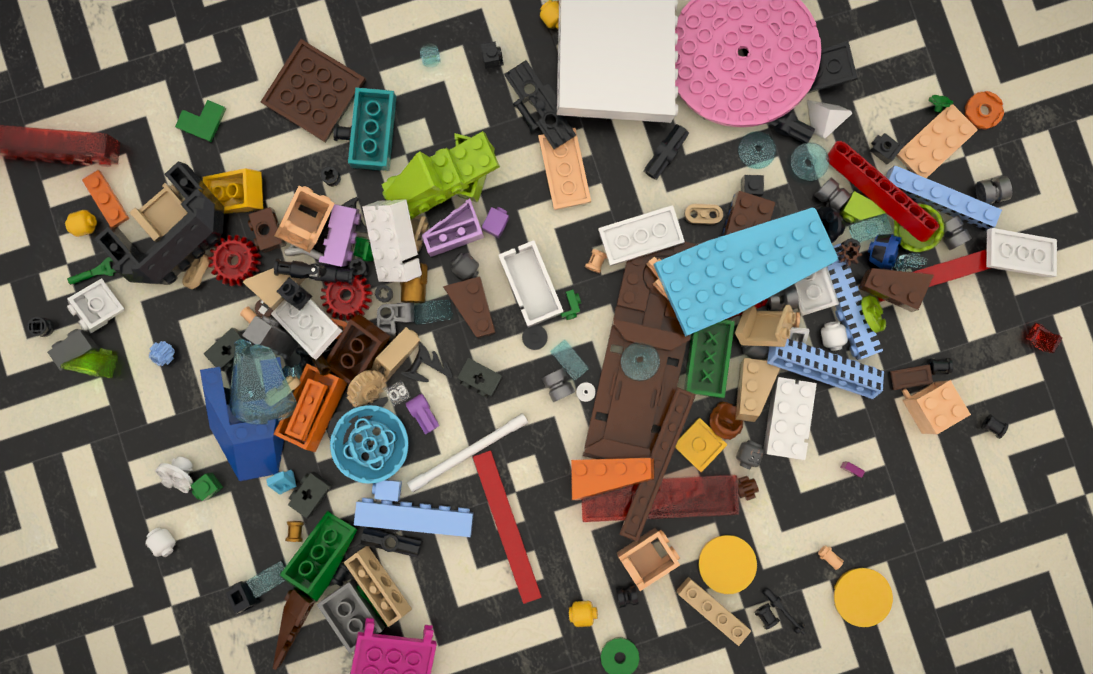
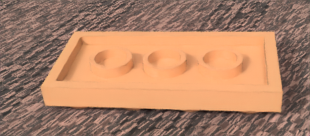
(936, 142)
(565, 173)

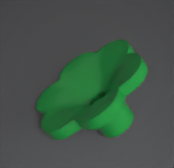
(940, 102)

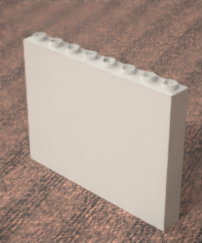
(617, 59)

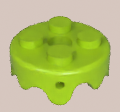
(911, 243)

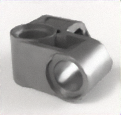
(400, 312)

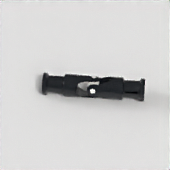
(302, 270)

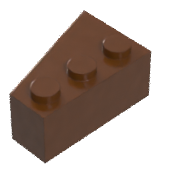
(897, 287)
(472, 304)

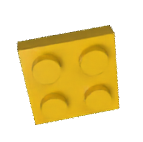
(700, 445)

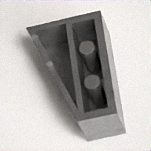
(269, 334)

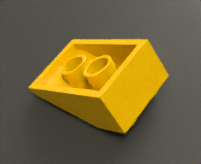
(237, 190)

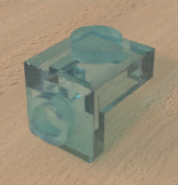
(913, 260)

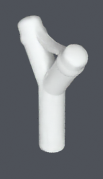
(292, 251)

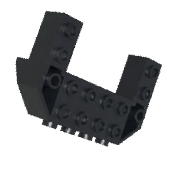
(180, 245)

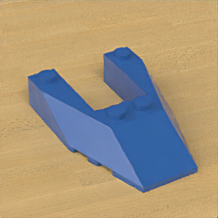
(248, 447)

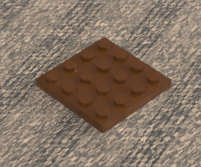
(312, 90)

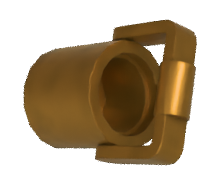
(415, 289)

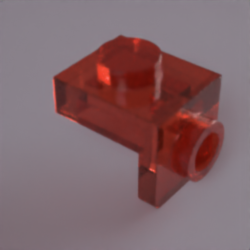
(1043, 338)

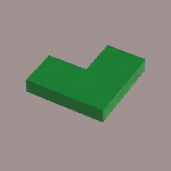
(202, 126)

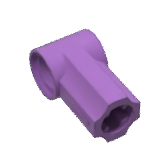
(421, 411)

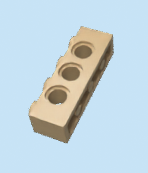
(377, 586)
(713, 611)

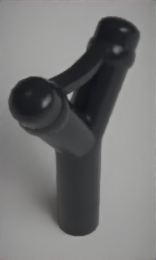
(307, 359)

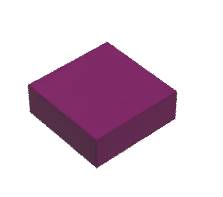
(851, 468)

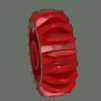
(226, 251)
(349, 307)

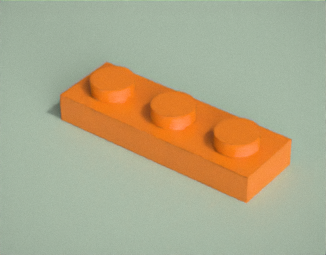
(105, 199)
(306, 409)

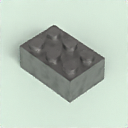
(347, 614)

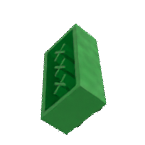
(709, 360)

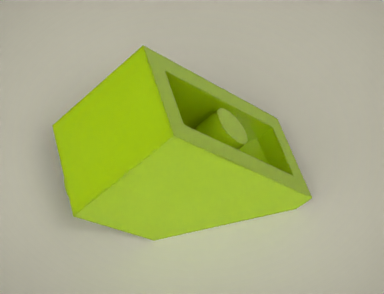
(859, 209)

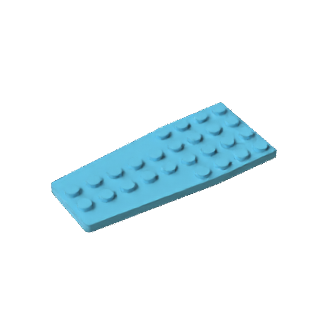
(743, 268)

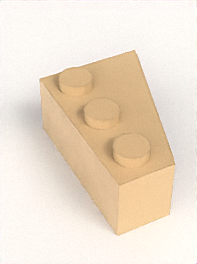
(754, 387)

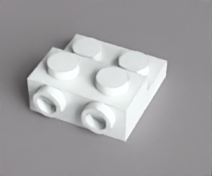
(94, 306)

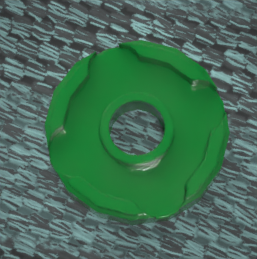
(619, 645)

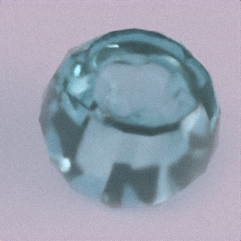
(430, 55)
(295, 371)

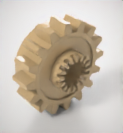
(366, 387)

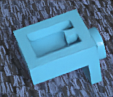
(282, 481)

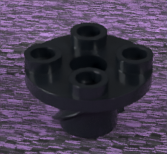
(832, 222)

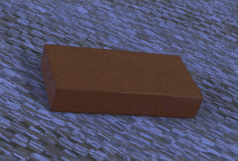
(911, 377)

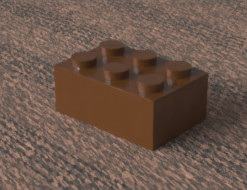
(356, 348)

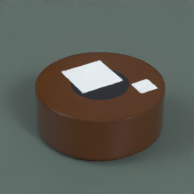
(262, 308)

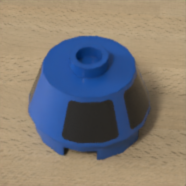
(884, 250)

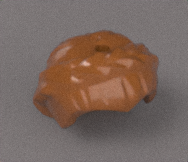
(723, 421)

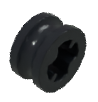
(378, 292)

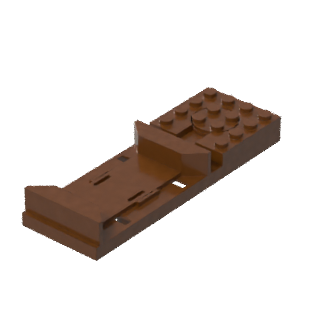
(631, 404)

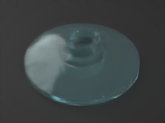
(753, 158)
(818, 158)
(642, 370)

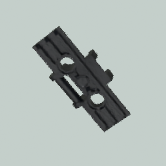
(544, 101)

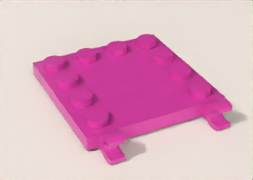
(392, 653)

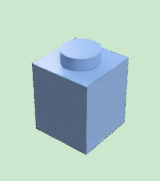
(387, 490)

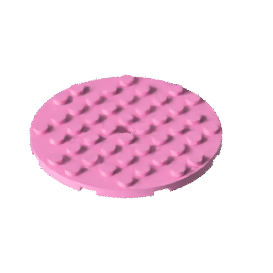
(753, 88)

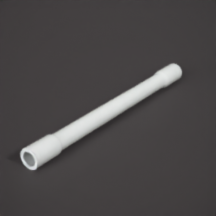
(424, 478)

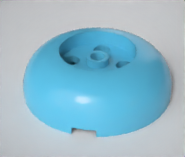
(379, 465)

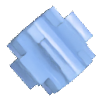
(161, 353)

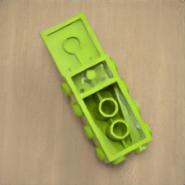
(437, 178)

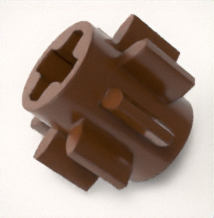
(852, 250)
(747, 488)

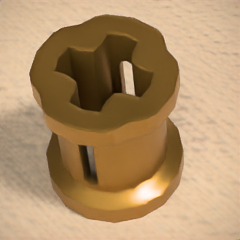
(294, 531)

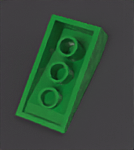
(319, 556)

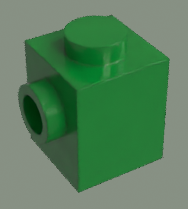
(206, 487)

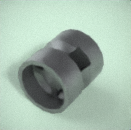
(994, 190)
(832, 194)
(954, 233)
(788, 297)
(558, 385)

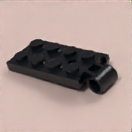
(835, 67)

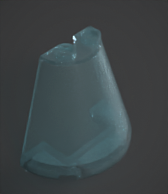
(258, 386)

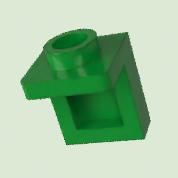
(363, 249)
(574, 301)

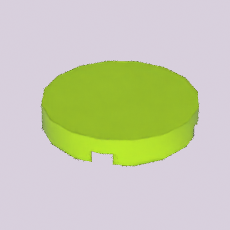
(872, 312)

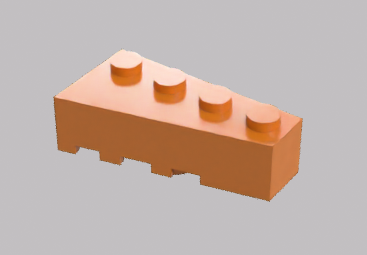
(605, 475)

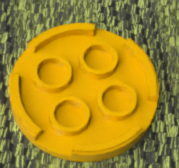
(727, 564)
(863, 597)

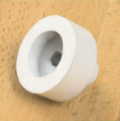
(580, 392)

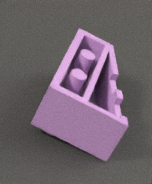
(454, 231)
(341, 236)

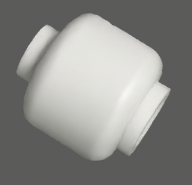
(834, 335)
(160, 542)

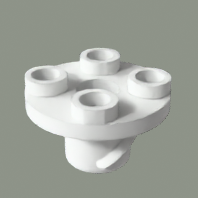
(176, 474)

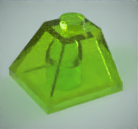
(93, 363)

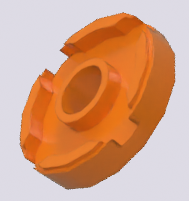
(994, 105)

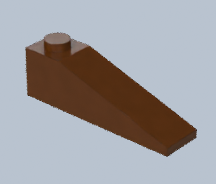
(293, 617)

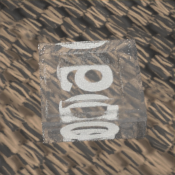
(397, 393)

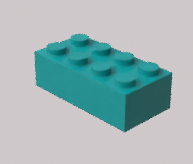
(372, 129)

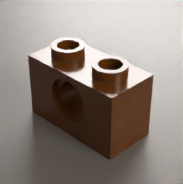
(257, 222)

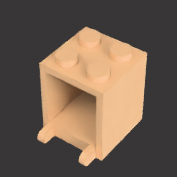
(300, 227)
(936, 407)
(643, 560)

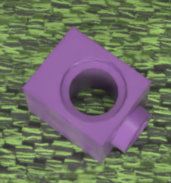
(495, 221)

